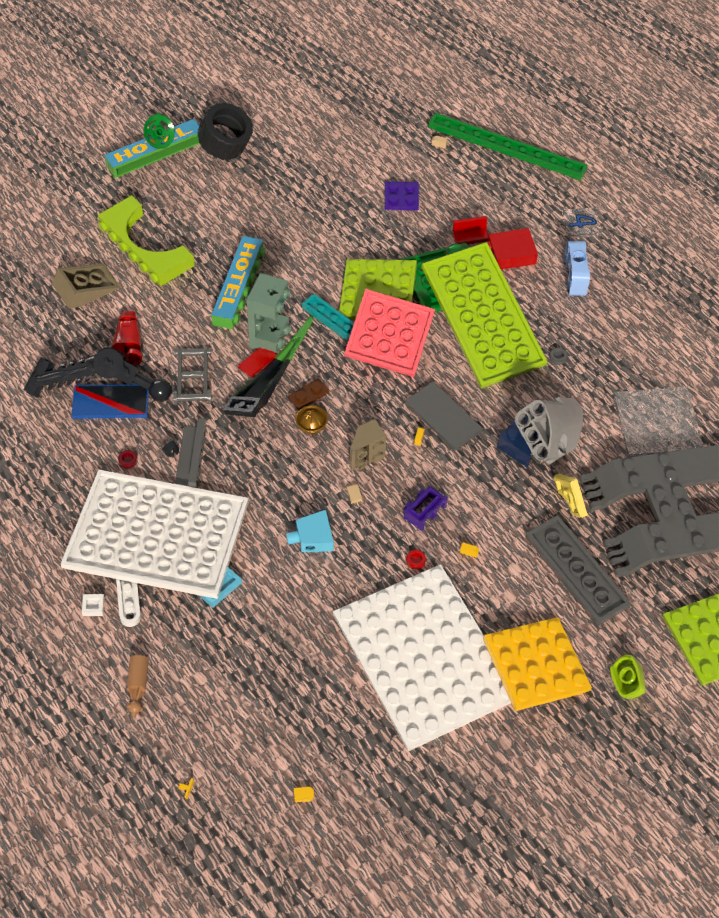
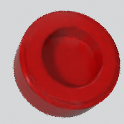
(416, 559)

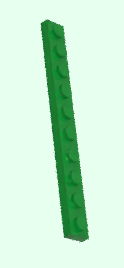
(508, 146)

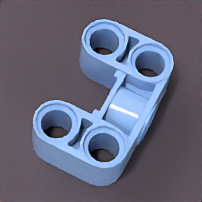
(579, 273)

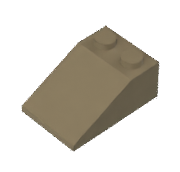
(83, 284)

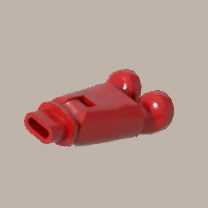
(128, 336)

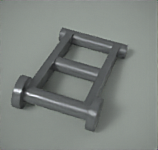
(207, 395)

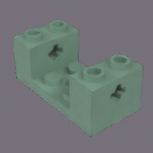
(264, 302)

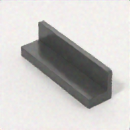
(191, 454)

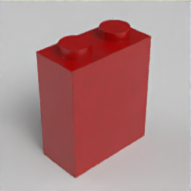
(513, 248)

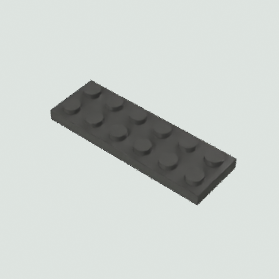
(578, 570)

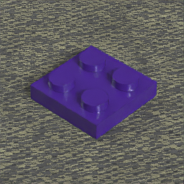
(401, 195)

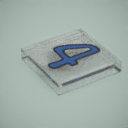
(581, 223)

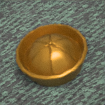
(311, 419)

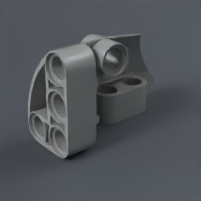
(556, 426)

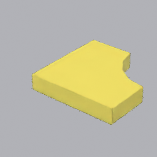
(570, 491)

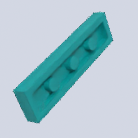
(328, 316)

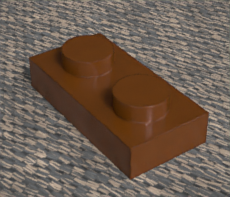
(308, 394)

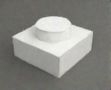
(93, 605)

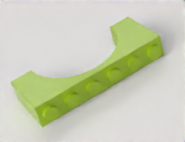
(159, 265)

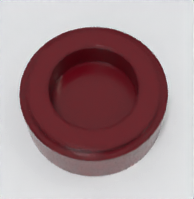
(127, 459)

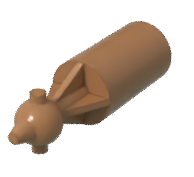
(137, 682)

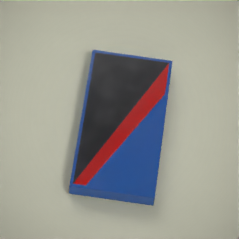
(110, 401)

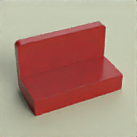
(470, 230)

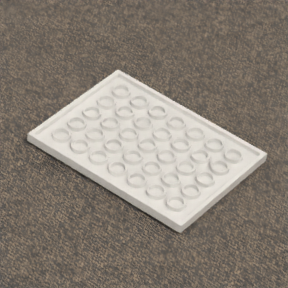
(156, 533)
(423, 656)

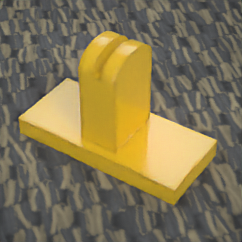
(187, 788)

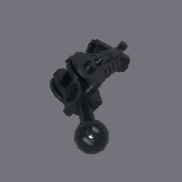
(106, 363)

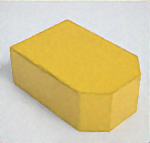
(419, 436)
(470, 550)
(303, 794)

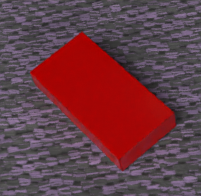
(257, 361)

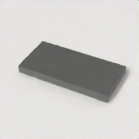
(443, 416)

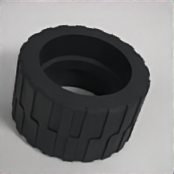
(234, 119)

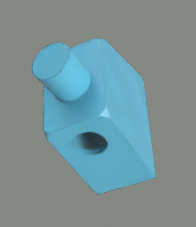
(312, 533)

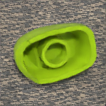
(628, 677)

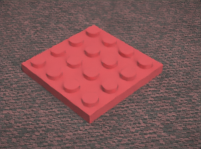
(389, 333)

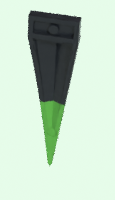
(259, 390)

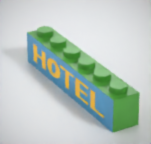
(142, 154)
(238, 283)

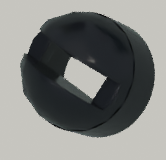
(167, 449)

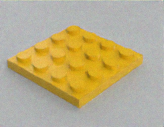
(536, 663)

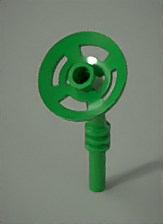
(157, 130)

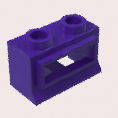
(430, 511)

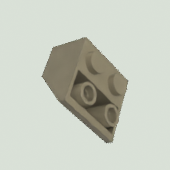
(367, 443)

